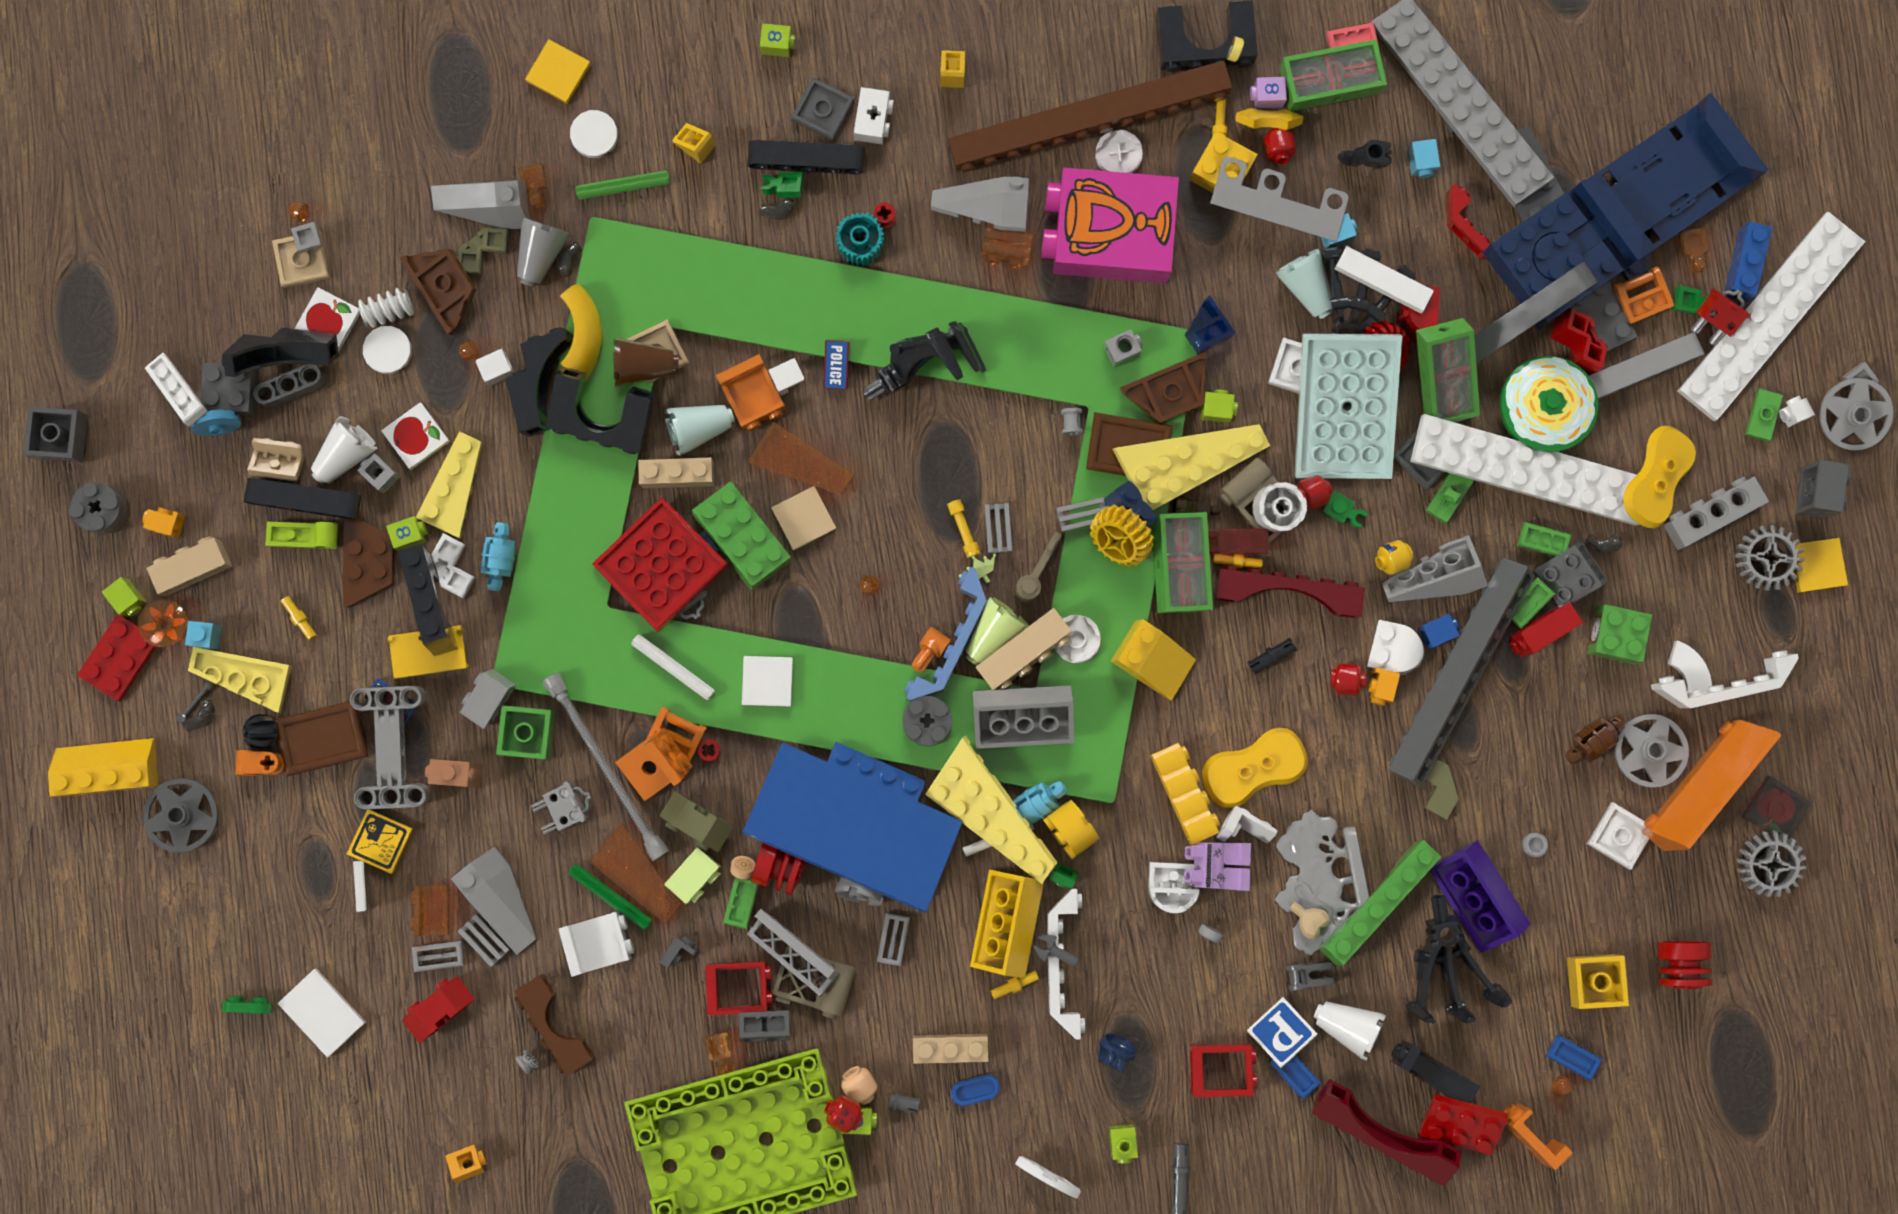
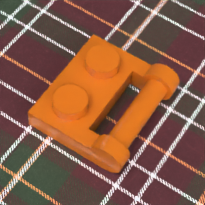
(1648, 302)
(686, 745)

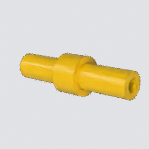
(1237, 560)
(298, 618)
(1014, 985)

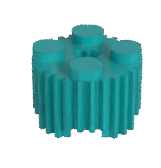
(857, 226)

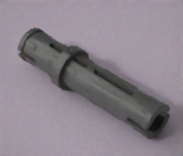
(1180, 1178)

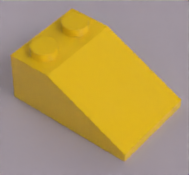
(1153, 659)

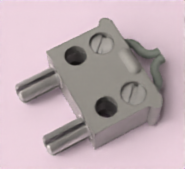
(567, 805)

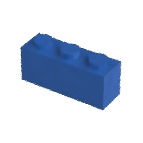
(1748, 260)

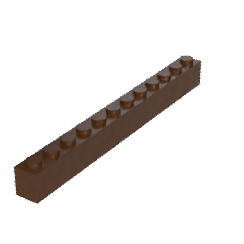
(1090, 116)

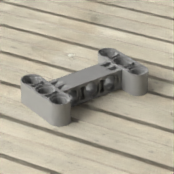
(390, 747)

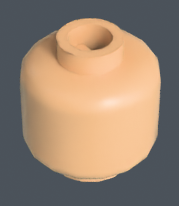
(859, 1085)

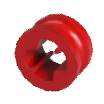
(709, 758)

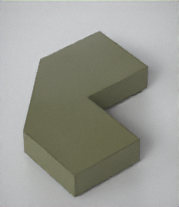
(486, 241)
(1444, 794)

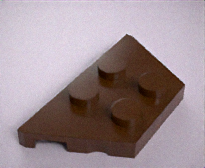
(442, 285)
(1170, 390)
(366, 561)

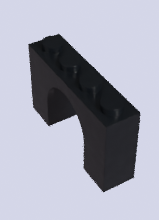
(1178, 52)
(568, 416)
(420, 579)

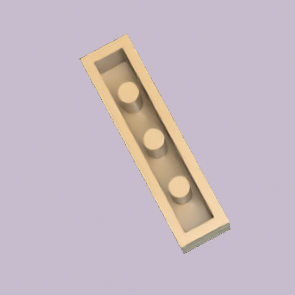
(1024, 650)

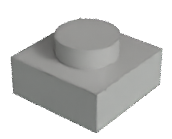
(306, 237)
(1861, 371)

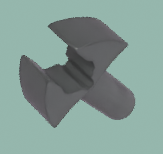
(1055, 951)

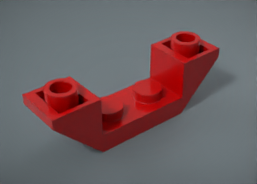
(1461, 226)

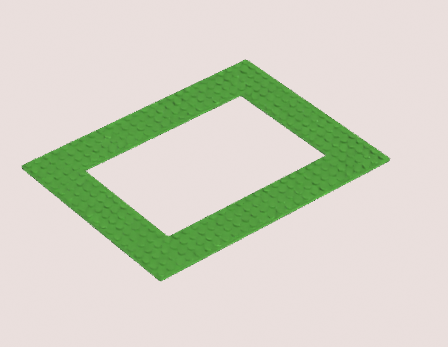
(794, 303)

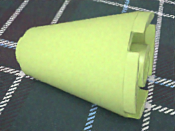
(993, 630)

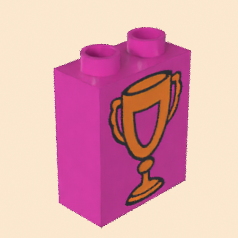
(1112, 225)

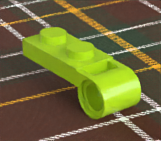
(302, 535)

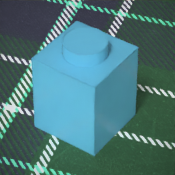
(1423, 158)
(1346, 233)
(203, 635)

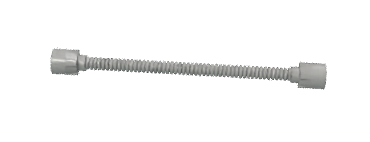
(556, 687)

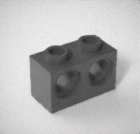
(764, 1026)

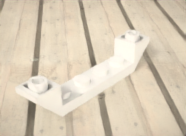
(1776, 668)
(1070, 1021)

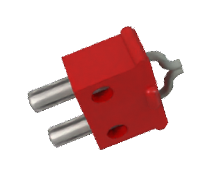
(1722, 314)

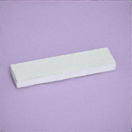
(1384, 279)
(176, 389)

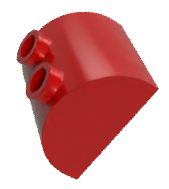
(1412, 320)

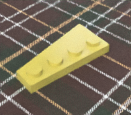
(450, 492)
(250, 677)

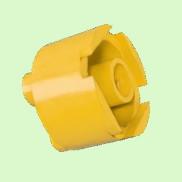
(1071, 829)

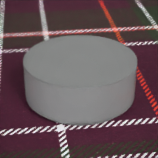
(1534, 844)
(1210, 933)

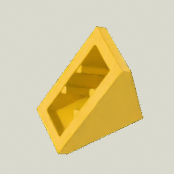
(952, 69)
(694, 142)

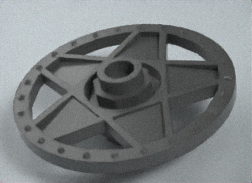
(180, 815)

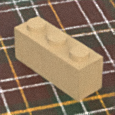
(676, 473)
(189, 566)
(950, 1048)

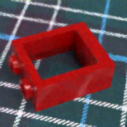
(1544, 630)
(712, 988)
(1196, 1069)

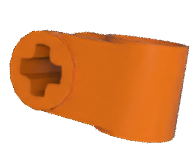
(256, 763)

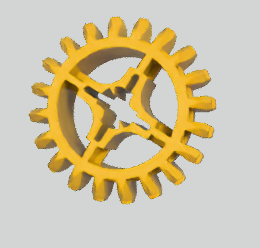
(1121, 535)

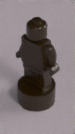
(1182, 505)

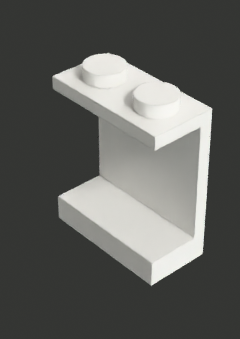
(596, 943)

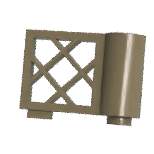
(1244, 488)
(1029, 585)
(834, 998)

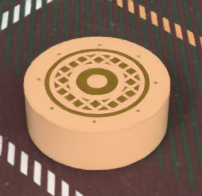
(742, 867)

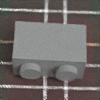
(487, 698)

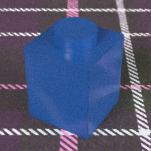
(1439, 631)

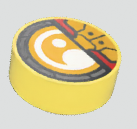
(1235, 49)

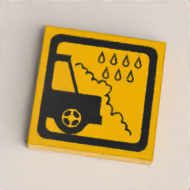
(380, 841)

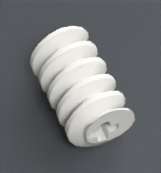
(386, 308)

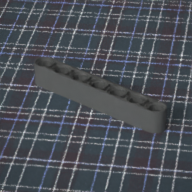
(1533, 310)

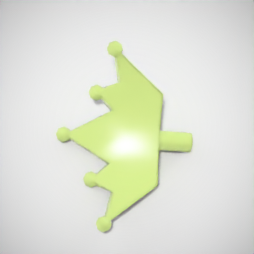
(983, 568)

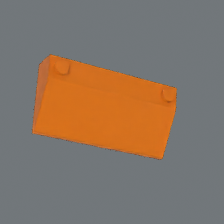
(1709, 785)

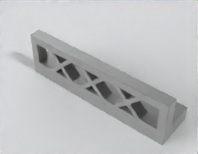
(800, 947)

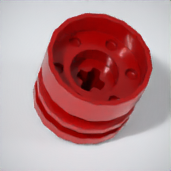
(777, 865)
(1684, 963)

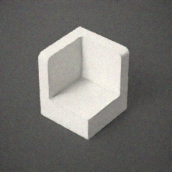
(495, 367)
(786, 376)

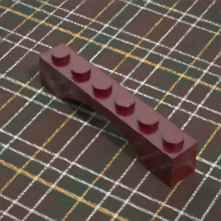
(1338, 599)
(1428, 1157)

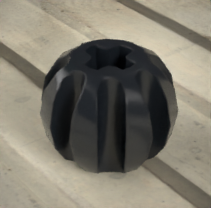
(260, 732)

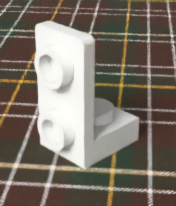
(1242, 818)

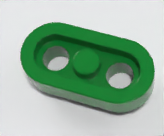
(258, 1005)

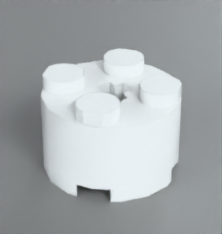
(1285, 495)

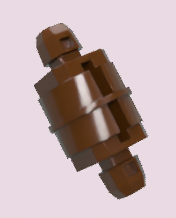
(1595, 739)

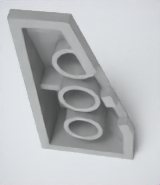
(995, 201)
(491, 203)
(1447, 573)
(494, 894)

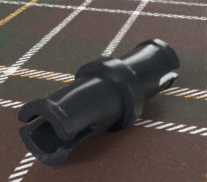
(1272, 656)

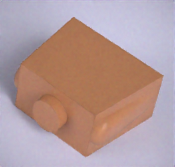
(454, 773)

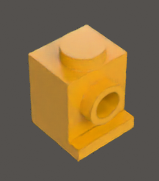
(164, 522)
(1383, 686)
(457, 1160)

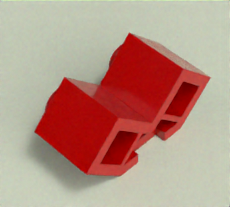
(1578, 333)
(436, 1010)

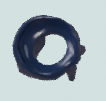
(1115, 1051)

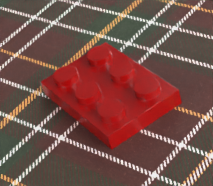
(117, 658)
(1463, 1124)

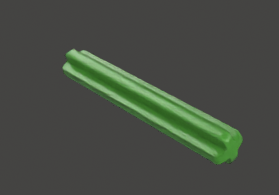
(622, 184)

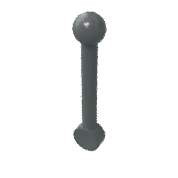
(181, 717)

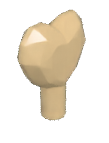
(1310, 920)

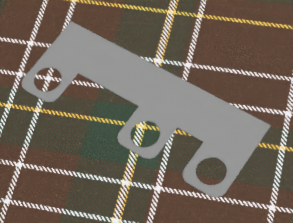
(1271, 207)

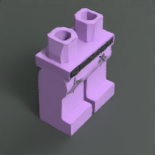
(1210, 869)

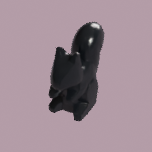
(1372, 154)

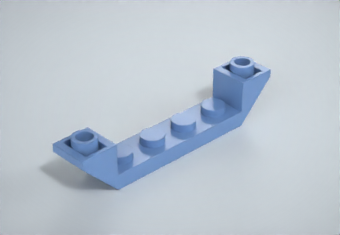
(971, 587)

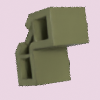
(695, 821)

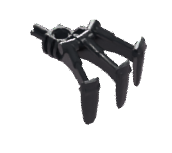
(1356, 303)
(913, 352)
(1445, 957)

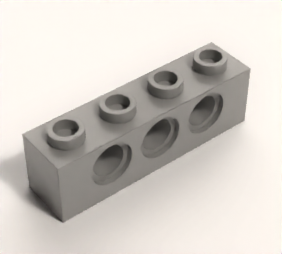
(1750, 498)

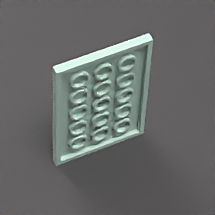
(1352, 437)

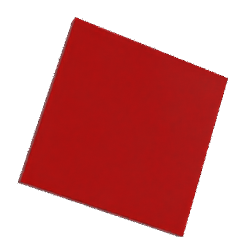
(660, 564)

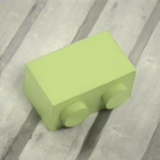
(693, 876)

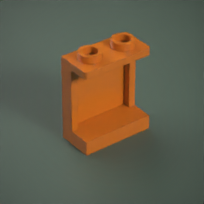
(751, 393)
(1552, 1154)

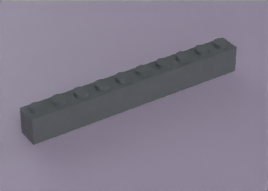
(1461, 672)

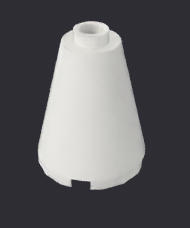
(342, 450)
(1350, 1026)

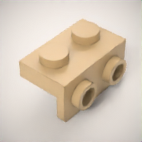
(276, 459)

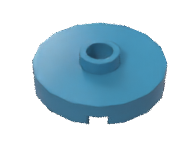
(216, 423)

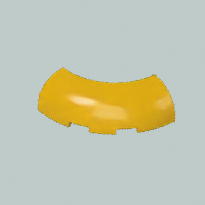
(587, 331)

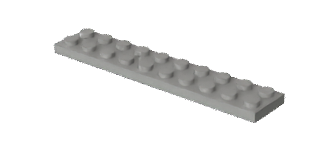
(1462, 101)

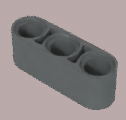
(278, 386)

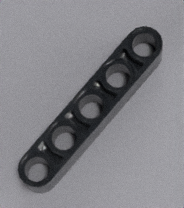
(805, 157)
(302, 498)

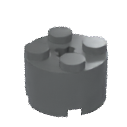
(87, 502)
(938, 712)

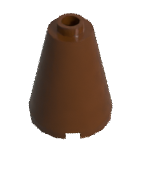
(641, 362)

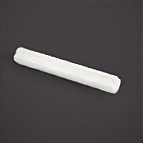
(673, 667)

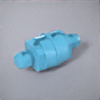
(498, 556)
(1039, 801)

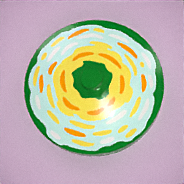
(1548, 404)

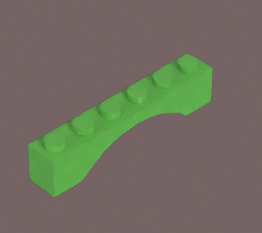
(1368, 917)

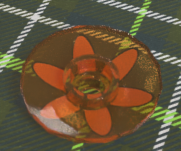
(152, 618)

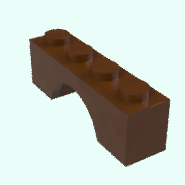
(536, 1000)

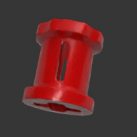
(890, 212)

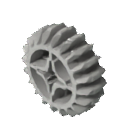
(1771, 546)
(1771, 873)

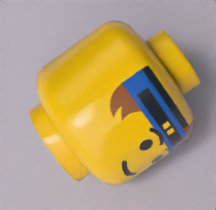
(1394, 557)

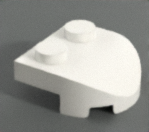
(1396, 648)
(1168, 887)

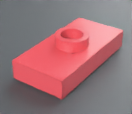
(1351, 35)

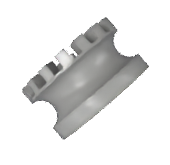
(526, 1062)

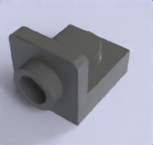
(674, 952)

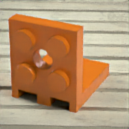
(665, 754)

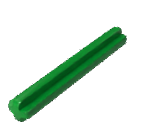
(610, 896)

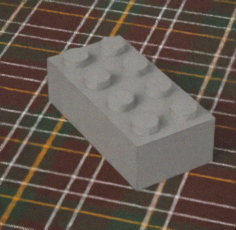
(1023, 717)

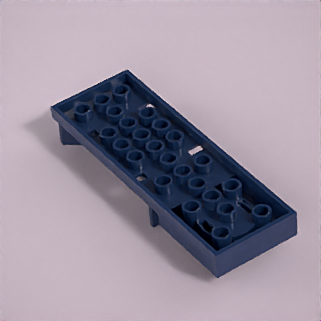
(1657, 187)

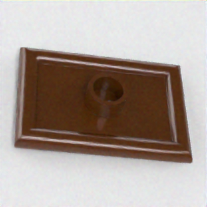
(1117, 431)
(321, 738)

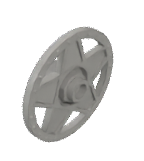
(1856, 413)
(1652, 750)

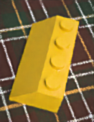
(103, 768)
(1006, 924)

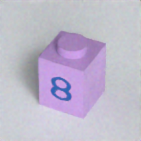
(1268, 92)

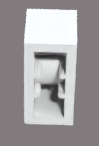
(872, 102)

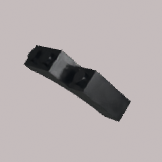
(284, 347)
(529, 387)
(1433, 1072)

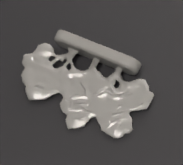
(1316, 884)

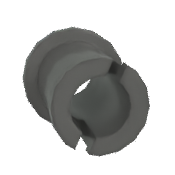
(903, 1103)

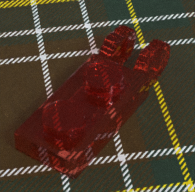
(1240, 541)

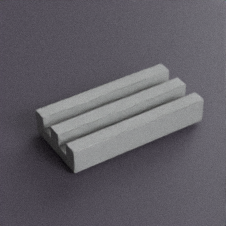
(997, 507)
(1061, 518)
(897, 918)
(469, 925)
(459, 953)

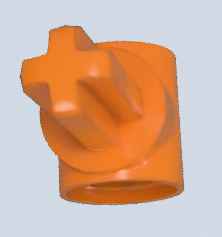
(931, 646)

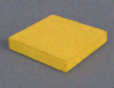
(558, 71)
(1822, 566)

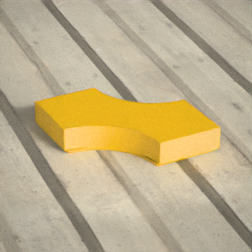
(1279, 119)

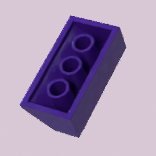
(1479, 897)

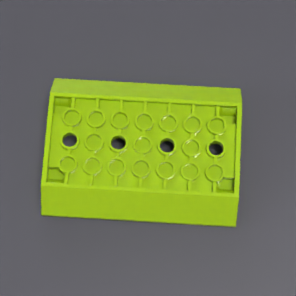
(732, 1111)

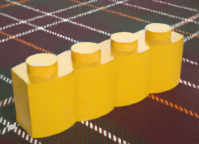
(1185, 796)

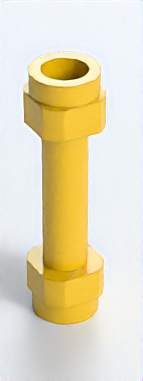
(1220, 118)
(956, 509)

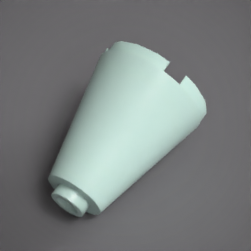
(1309, 283)
(696, 425)

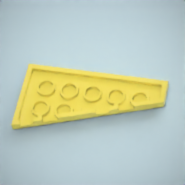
(1178, 464)
(984, 806)

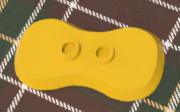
(1651, 492)
(1237, 775)

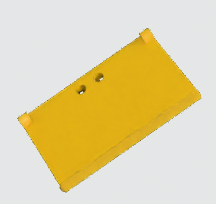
(414, 659)

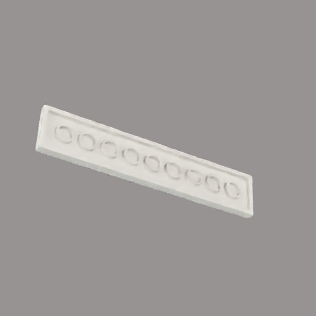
(1772, 316)
(1521, 469)

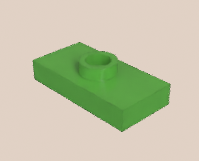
(1763, 415)
(1543, 539)
(1533, 601)
(740, 903)

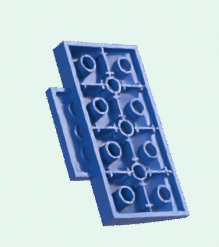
(855, 822)

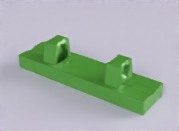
(1448, 497)

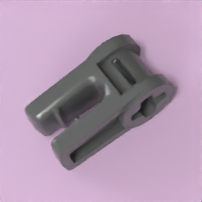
(1300, 973)

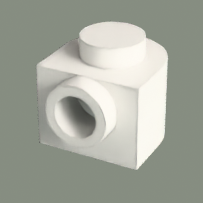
(1796, 411)

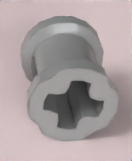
(1072, 422)

